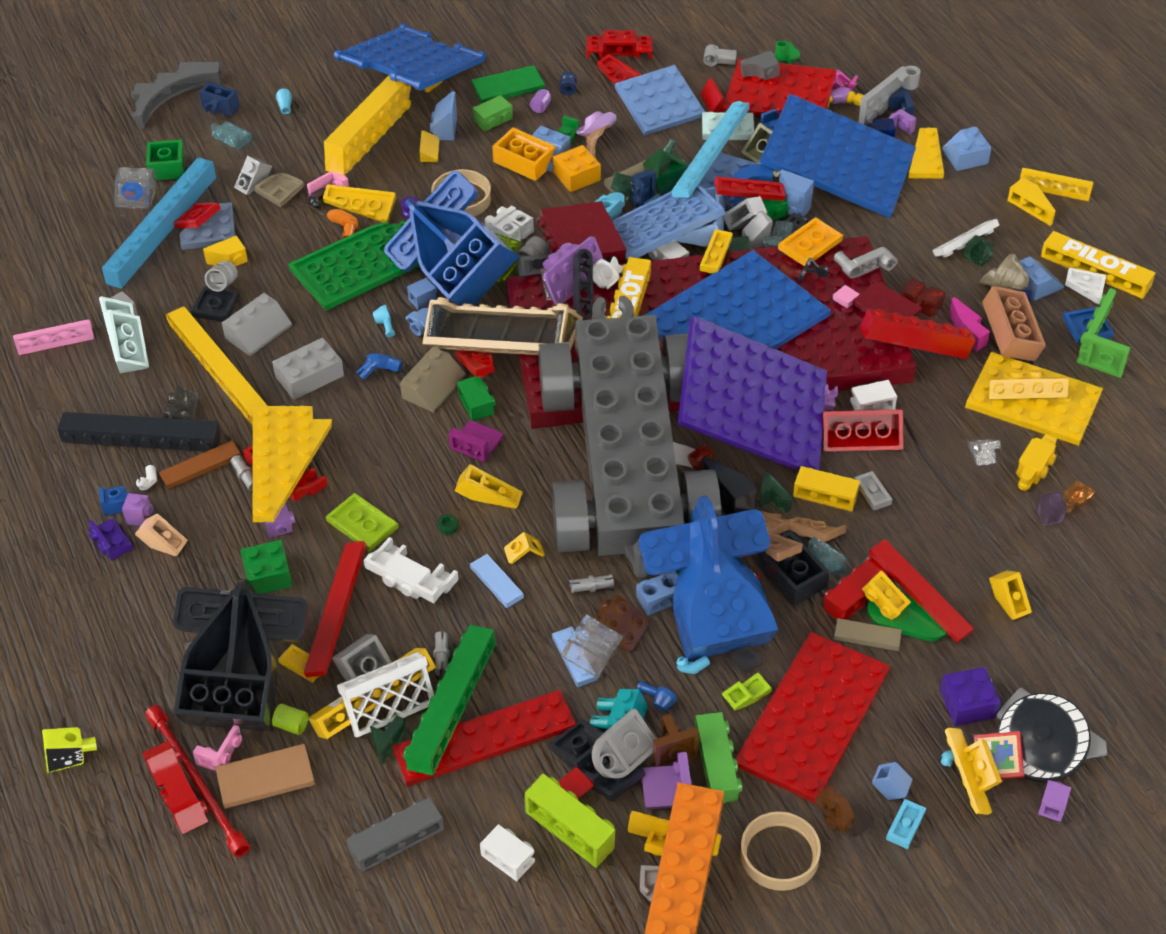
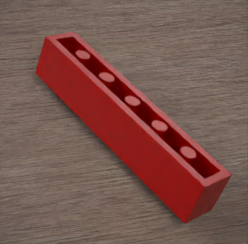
(917, 333)

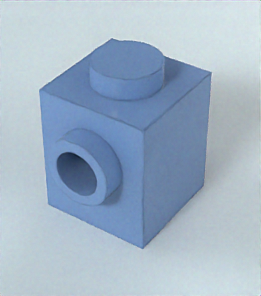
(421, 293)
(892, 781)

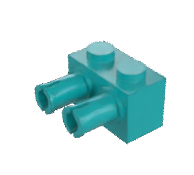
(619, 706)

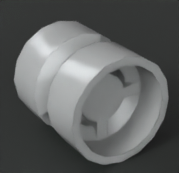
(533, 247)
(221, 275)

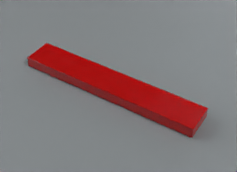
(921, 591)

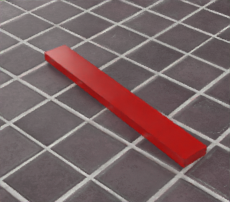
(335, 610)

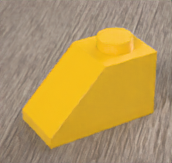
(228, 250)
(1010, 593)

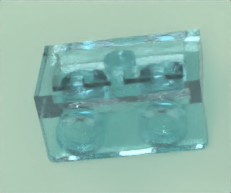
(231, 134)

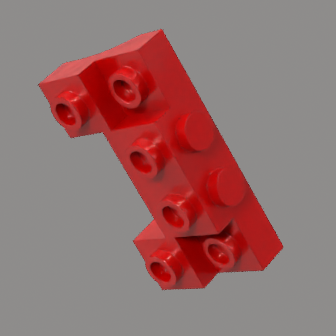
(619, 44)
(308, 483)

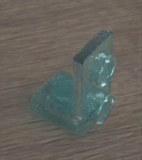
(781, 231)

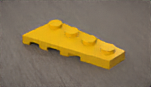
(365, 202)

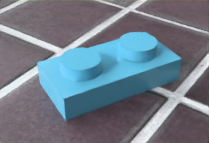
(906, 823)

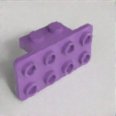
(560, 268)

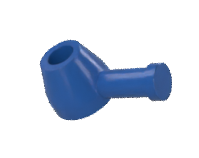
(662, 696)

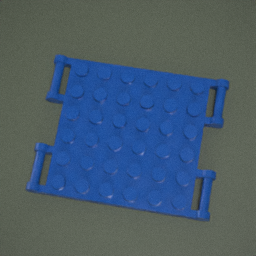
(411, 57)

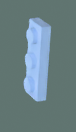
(579, 675)

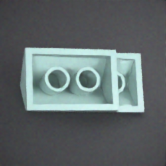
(125, 335)

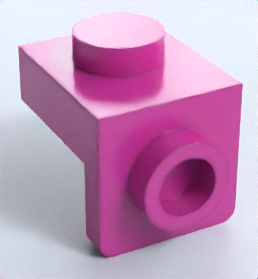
(843, 81)

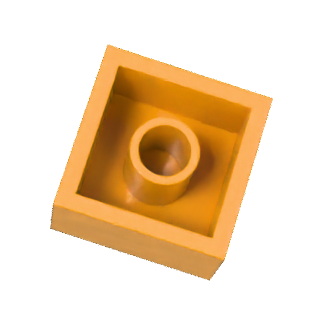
(576, 168)

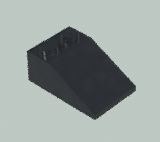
(735, 489)

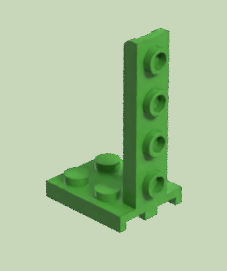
(1098, 351)

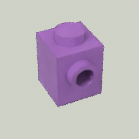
(136, 509)
(282, 523)
(1054, 800)

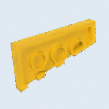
(927, 155)

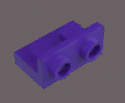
(110, 538)

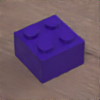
(969, 696)

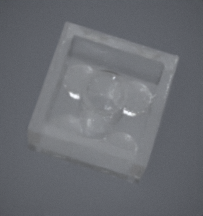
(592, 646)

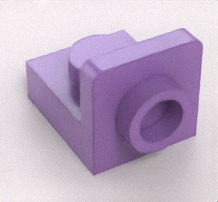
(904, 121)

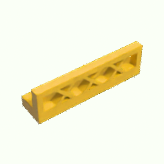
(1059, 184)

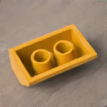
(523, 153)

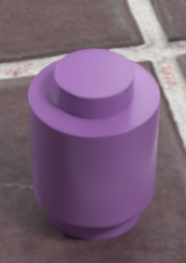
(540, 101)

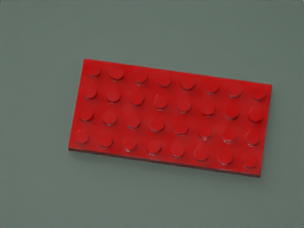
(812, 717)

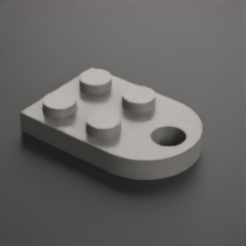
(625, 744)

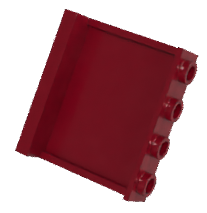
(577, 223)

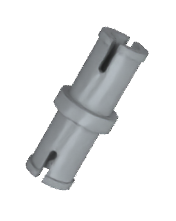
(243, 471)
(591, 583)
(441, 652)

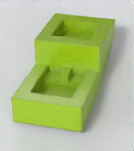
(747, 693)

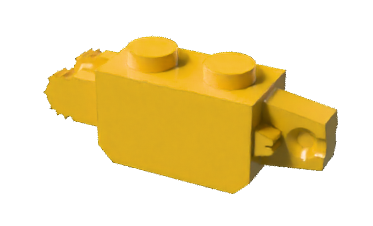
(1035, 461)

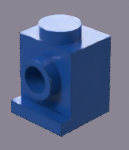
(112, 499)

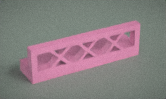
(53, 337)

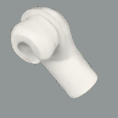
(150, 480)

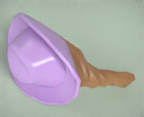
(594, 128)

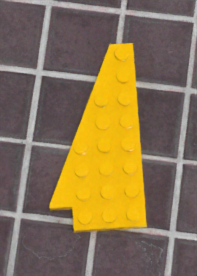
(282, 449)

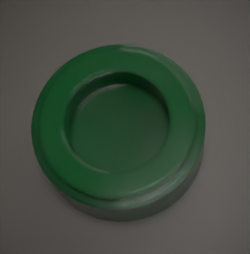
(448, 524)

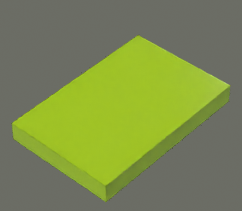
(362, 521)

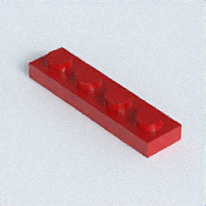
(749, 188)

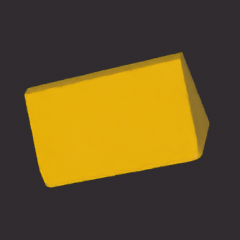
(429, 147)

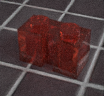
(928, 298)

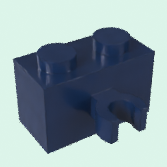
(219, 99)

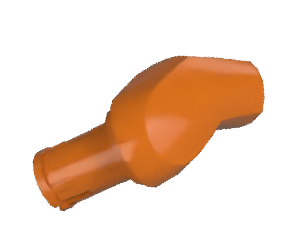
(345, 219)

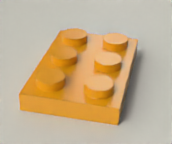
(810, 241)

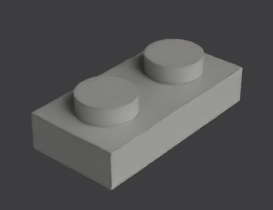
(873, 491)

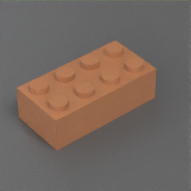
(1013, 323)

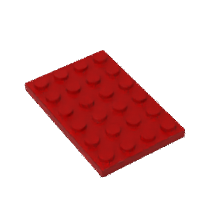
(763, 96)

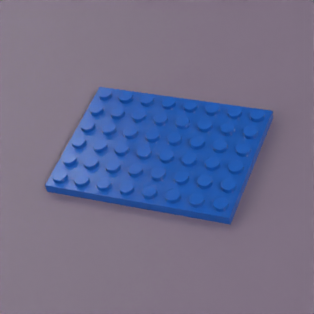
(839, 155)
(746, 299)

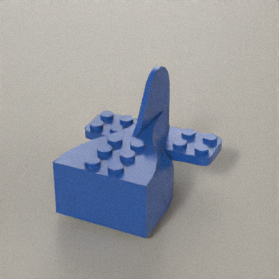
(451, 244)
(716, 595)

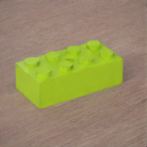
(570, 820)

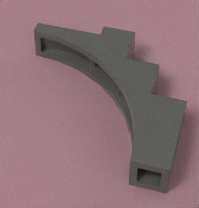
(167, 85)

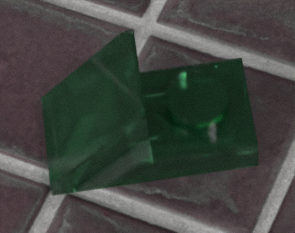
(774, 492)
(385, 740)

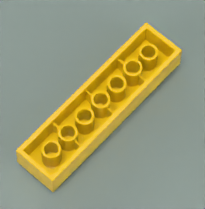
(366, 126)

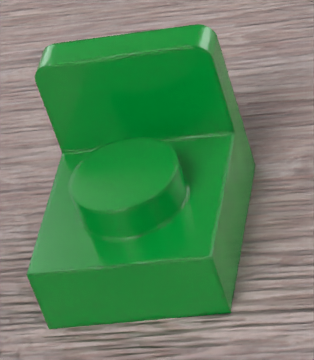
(569, 127)

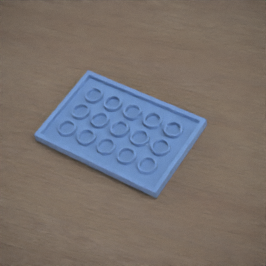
(665, 220)

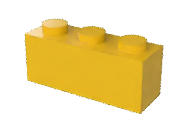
(826, 488)

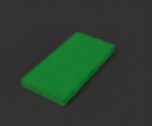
(508, 84)

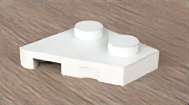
(1086, 283)

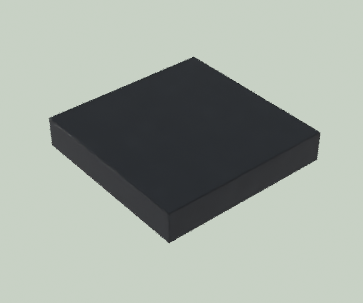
(214, 304)

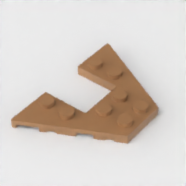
(783, 547)

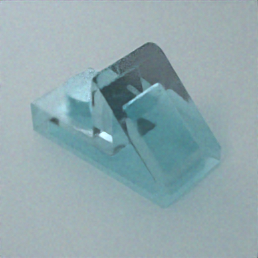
(830, 558)

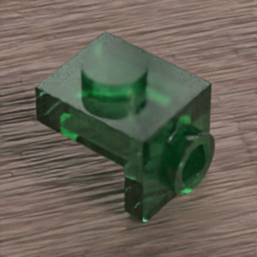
(622, 183)

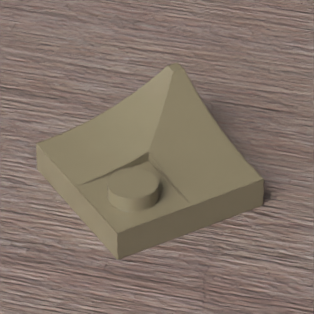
(279, 188)

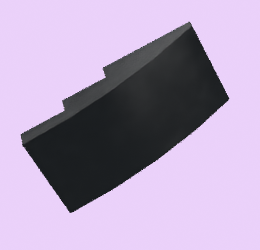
(575, 750)

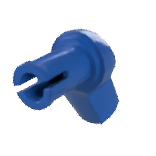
(380, 361)

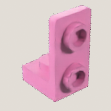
(329, 178)
(210, 758)

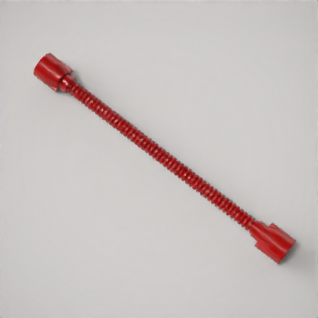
(235, 840)

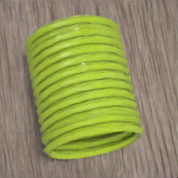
(290, 719)

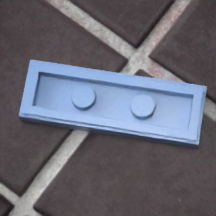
(496, 581)

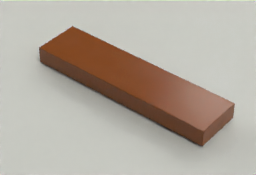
(199, 465)

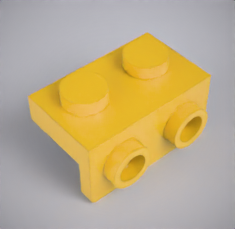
(886, 596)

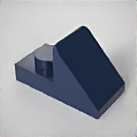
(902, 100)

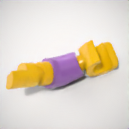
(844, 95)

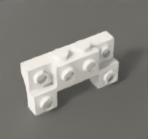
(407, 574)

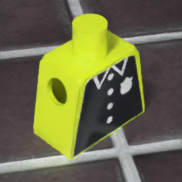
(65, 748)

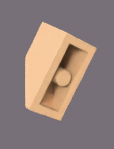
(161, 535)

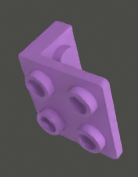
(661, 782)

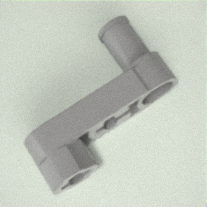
(877, 258)

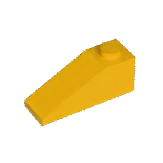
(1032, 200)
(486, 488)

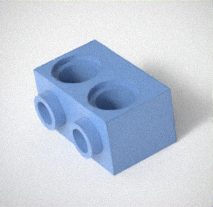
(657, 592)

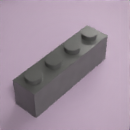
(395, 834)

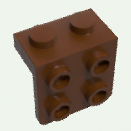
(623, 619)

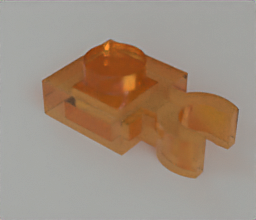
(1077, 494)

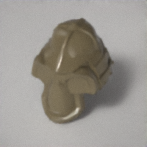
(1008, 275)

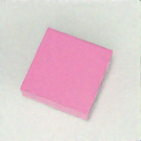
(845, 296)

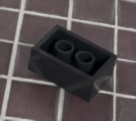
(797, 575)

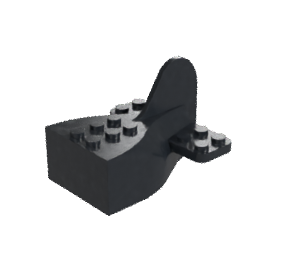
(229, 665)

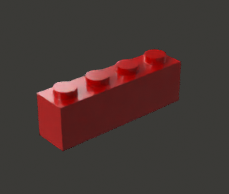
(848, 595)

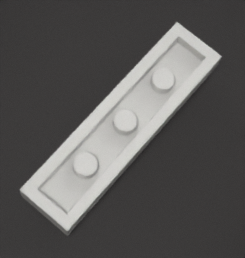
(960, 241)

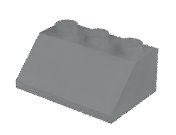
(256, 324)

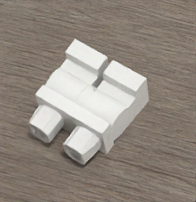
(511, 223)

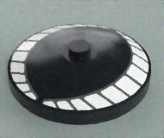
(1052, 735)

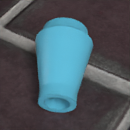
(284, 100)

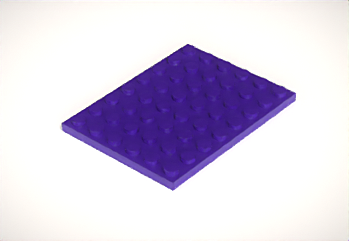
(752, 396)

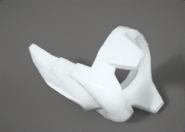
(608, 274)

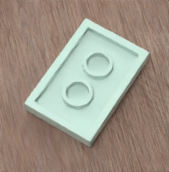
(742, 132)

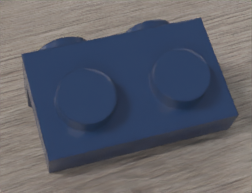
(643, 187)

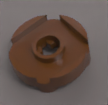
(836, 809)

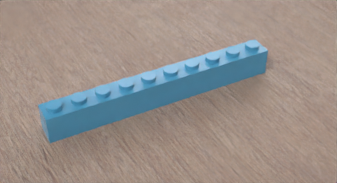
(158, 223)

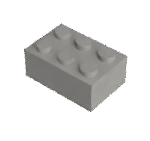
(308, 368)

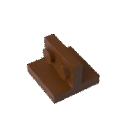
(674, 742)

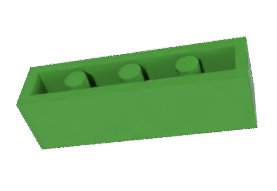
(716, 755)

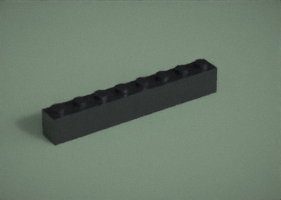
(139, 431)

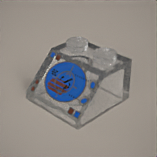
(134, 187)

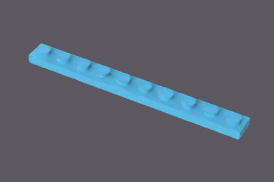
(710, 150)

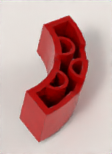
(176, 790)

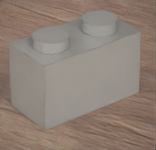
(743, 213)

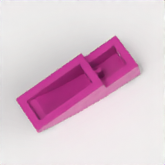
(964, 317)

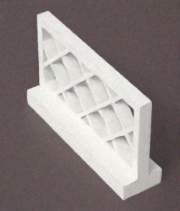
(380, 677)

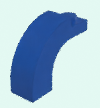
(752, 172)

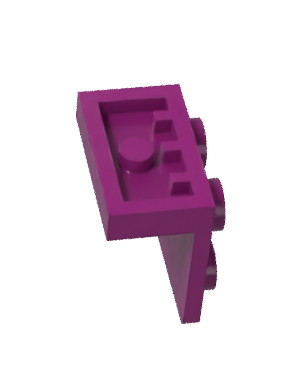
(475, 440)

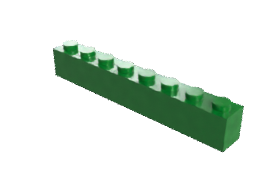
(449, 700)

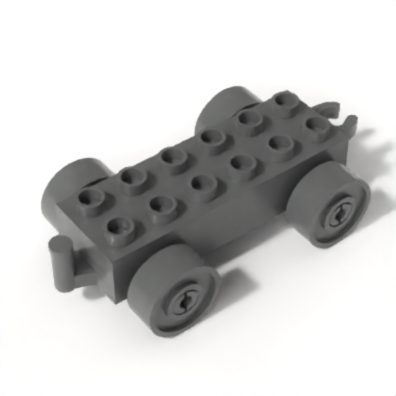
(626, 433)

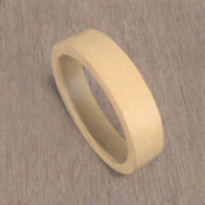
(476, 179)
(784, 820)

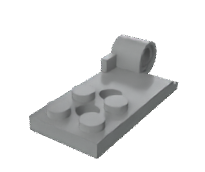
(878, 99)

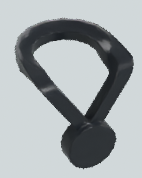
(821, 271)

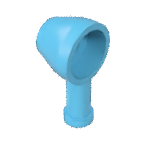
(382, 316)

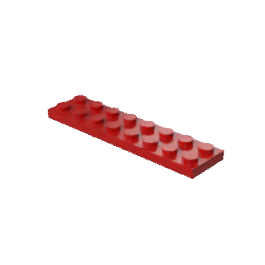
(496, 734)

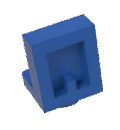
(769, 118)

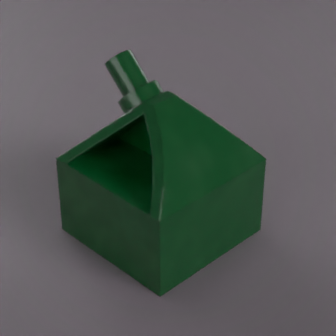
(667, 168)

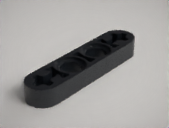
(579, 284)

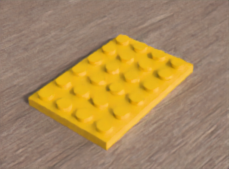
(1058, 416)

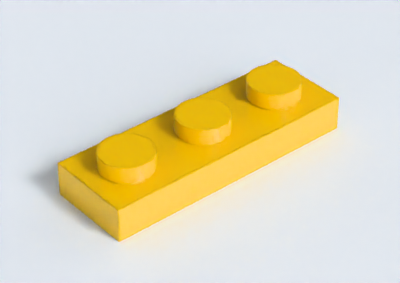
(716, 251)

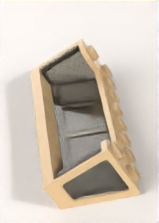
(497, 328)

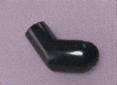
(314, 197)

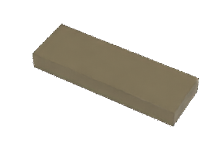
(867, 634)

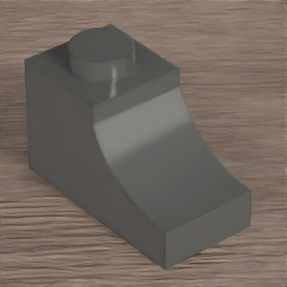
(761, 65)
(531, 264)

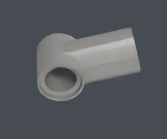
(714, 56)

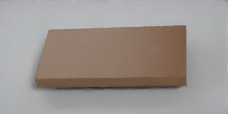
(264, 776)

